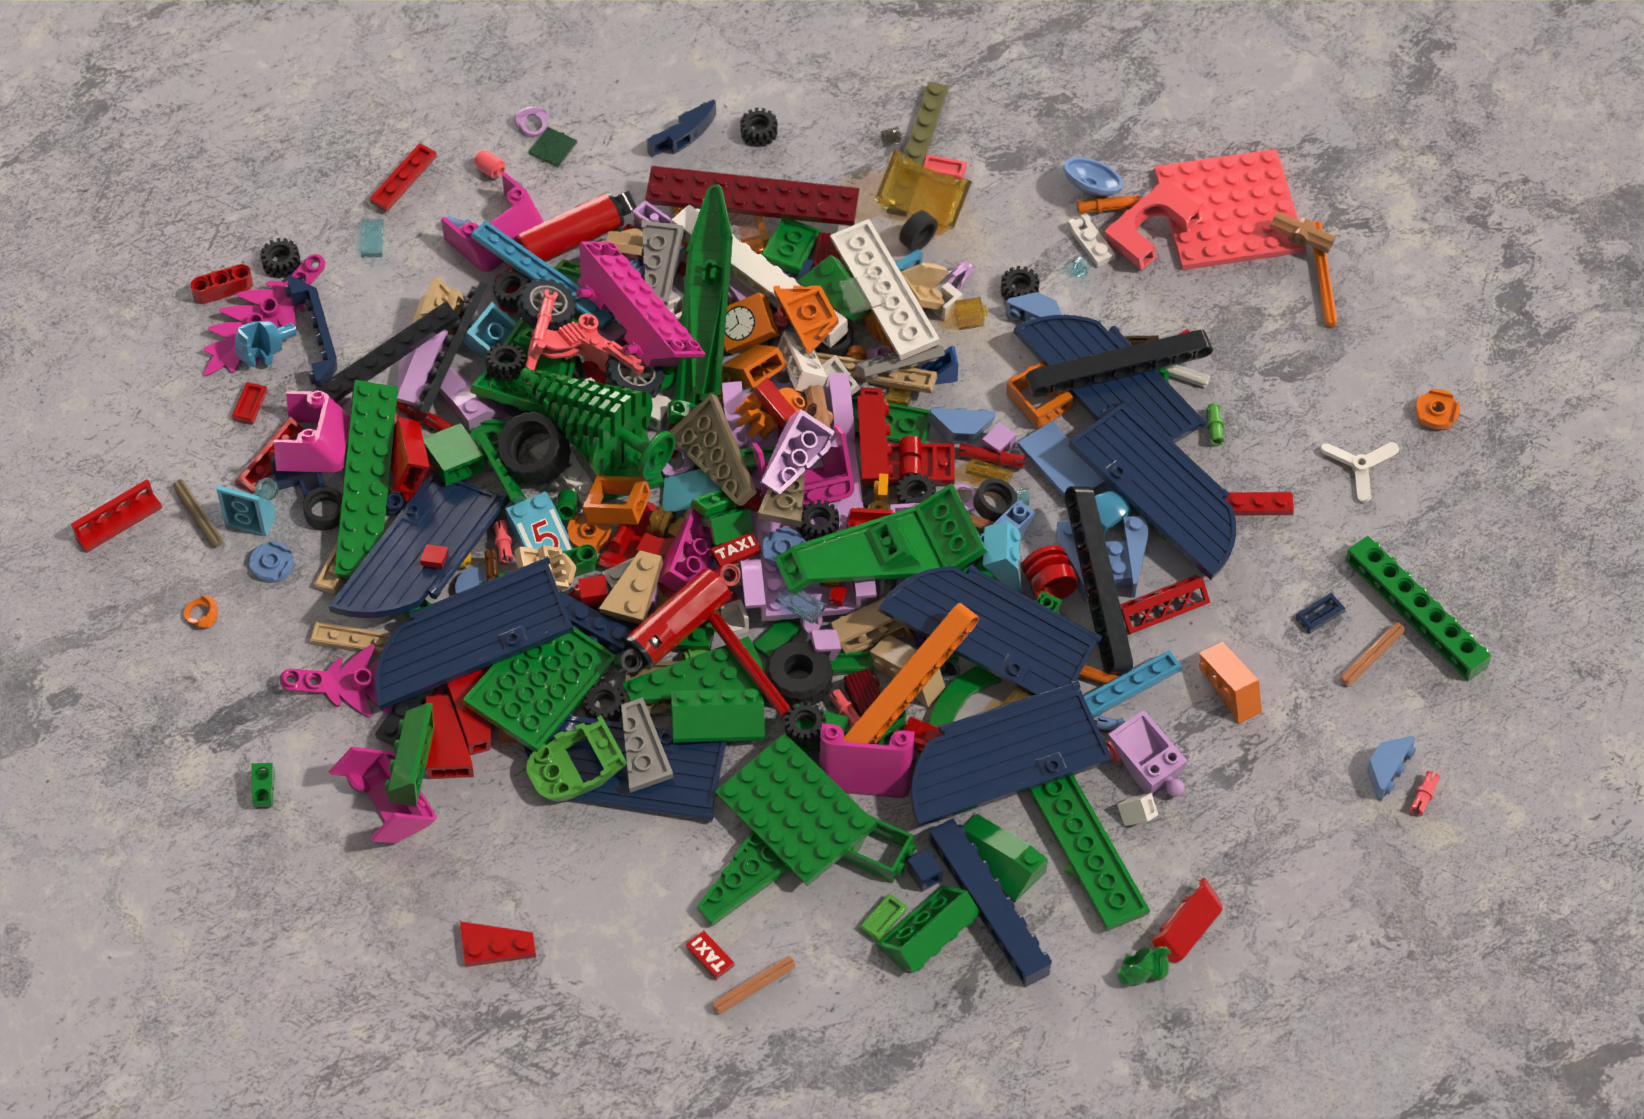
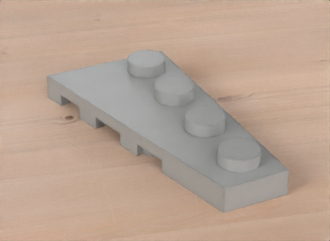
(644, 751)

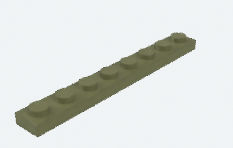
(924, 127)

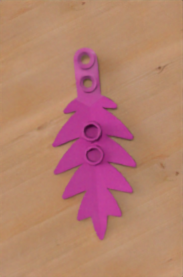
(271, 306)
(350, 683)

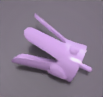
(963, 270)

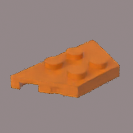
(808, 313)

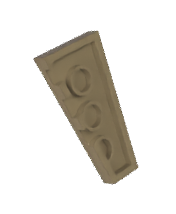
(785, 507)

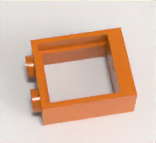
(1046, 413)
(635, 487)

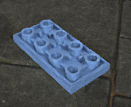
(1057, 461)

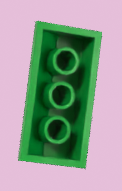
(717, 715)
(411, 756)
(929, 928)

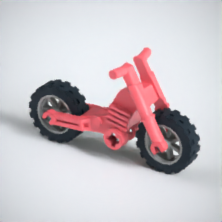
(579, 338)

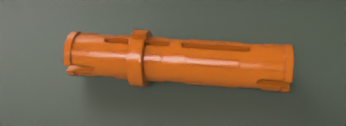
(1106, 204)

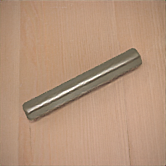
(198, 513)

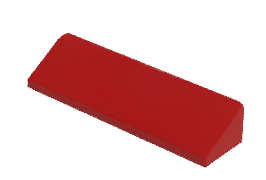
(774, 402)
(261, 465)

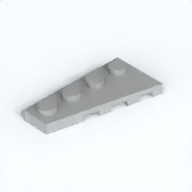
(661, 255)
(879, 364)

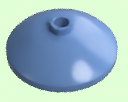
(1092, 177)

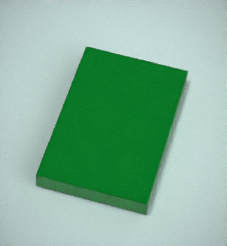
(791, 245)

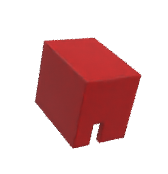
(838, 596)

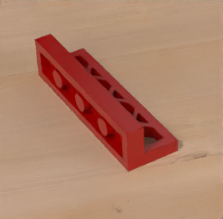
(117, 517)
(1162, 595)

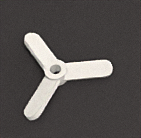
(1367, 461)

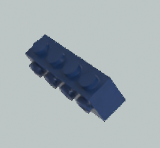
(596, 625)

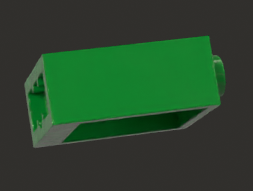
(893, 835)

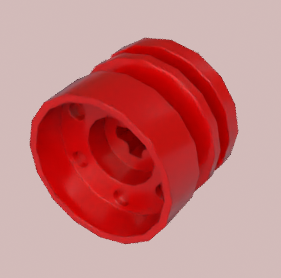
(1050, 571)

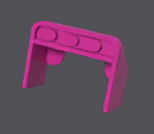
(517, 219)
(314, 449)
(827, 483)
(368, 772)

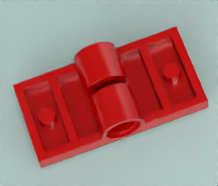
(915, 457)

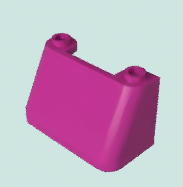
(868, 767)

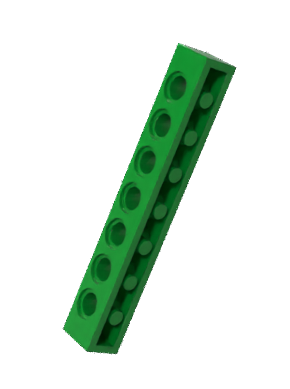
(1391, 588)

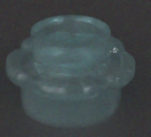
(1080, 266)
(1023, 495)

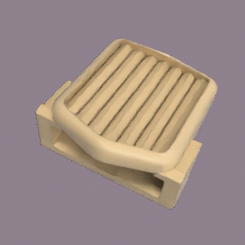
(628, 243)
(922, 282)
(436, 295)
(561, 565)

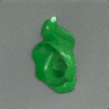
(1144, 965)

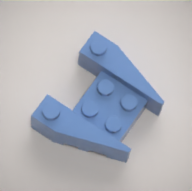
(1125, 556)

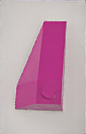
(687, 553)

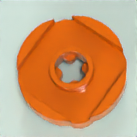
(1433, 419)
(578, 537)

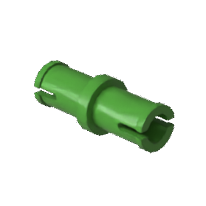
(1215, 424)

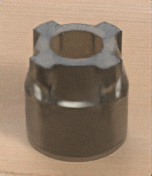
(891, 136)

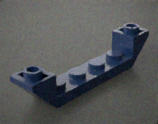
(304, 293)

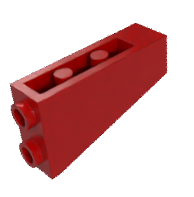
(473, 727)

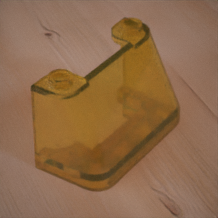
(917, 188)

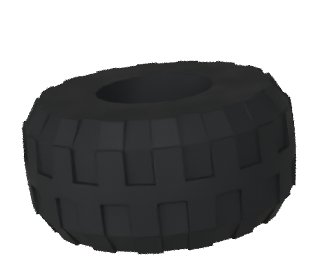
(794, 657)

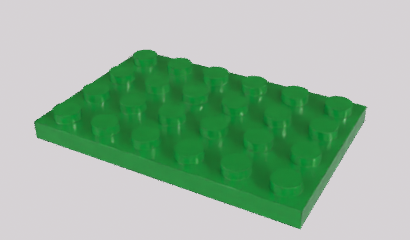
(539, 687)
(796, 809)

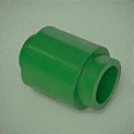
(567, 504)

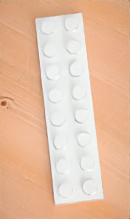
(902, 315)

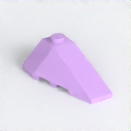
(416, 368)
(468, 406)
(797, 449)

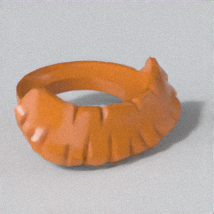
(206, 621)

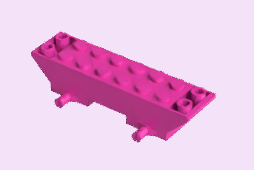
(618, 287)

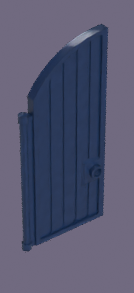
(1071, 337)
(1161, 485)
(392, 574)
(471, 632)
(1013, 633)
(1006, 753)
(688, 794)

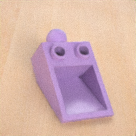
(1147, 748)

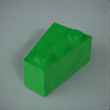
(828, 275)

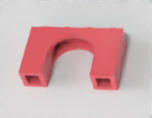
(1161, 201)

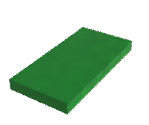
(902, 419)

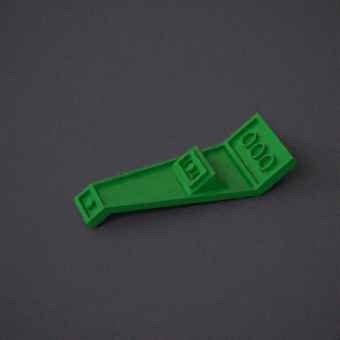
(517, 392)
(923, 536)

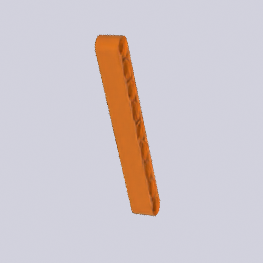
(913, 676)

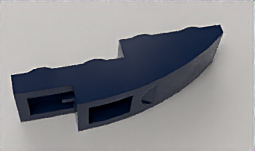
(690, 128)

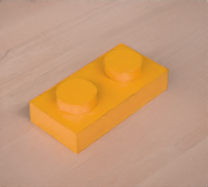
(881, 488)

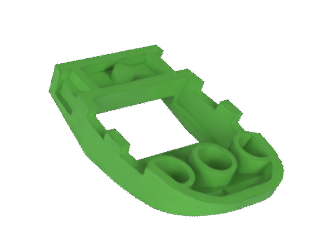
(554, 771)

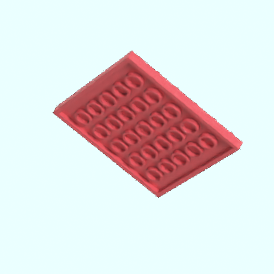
(1237, 207)

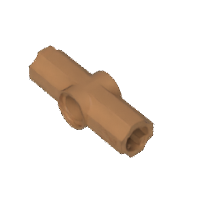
(1302, 232)
(817, 405)

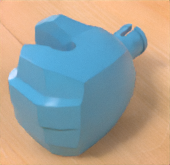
(261, 340)
(1112, 509)

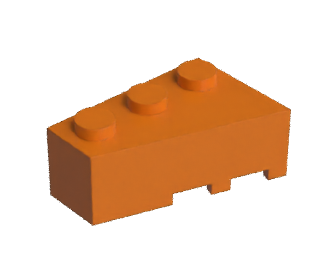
(1231, 681)

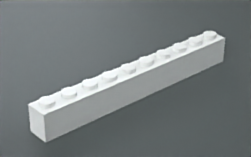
(756, 271)

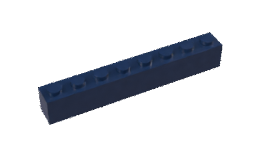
(995, 908)

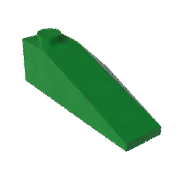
(1009, 858)

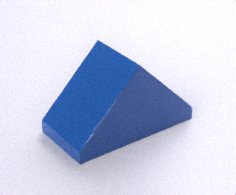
(945, 366)

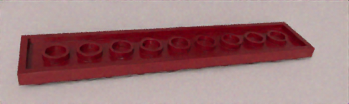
(755, 195)

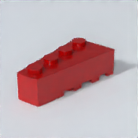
(873, 440)

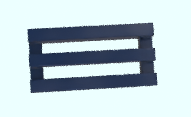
(1323, 620)

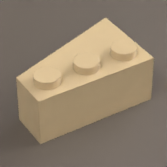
(867, 627)

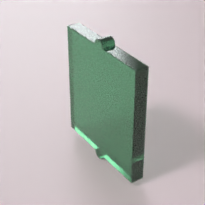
(553, 147)

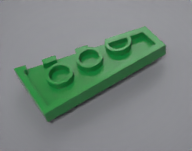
(505, 476)

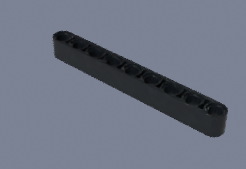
(1118, 363)
(1098, 579)

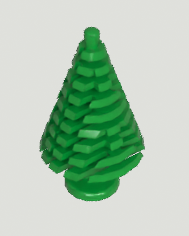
(602, 421)

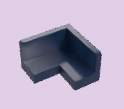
(307, 480)

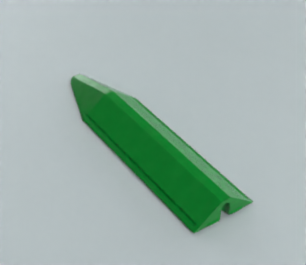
(706, 299)

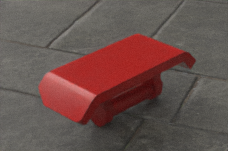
(626, 540)
(1189, 922)

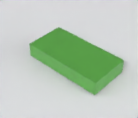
(883, 918)

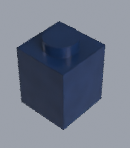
(924, 870)

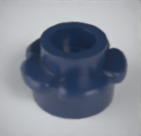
(395, 499)

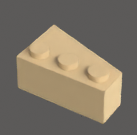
(634, 590)
(892, 655)

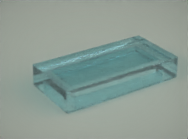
(372, 238)
(801, 604)

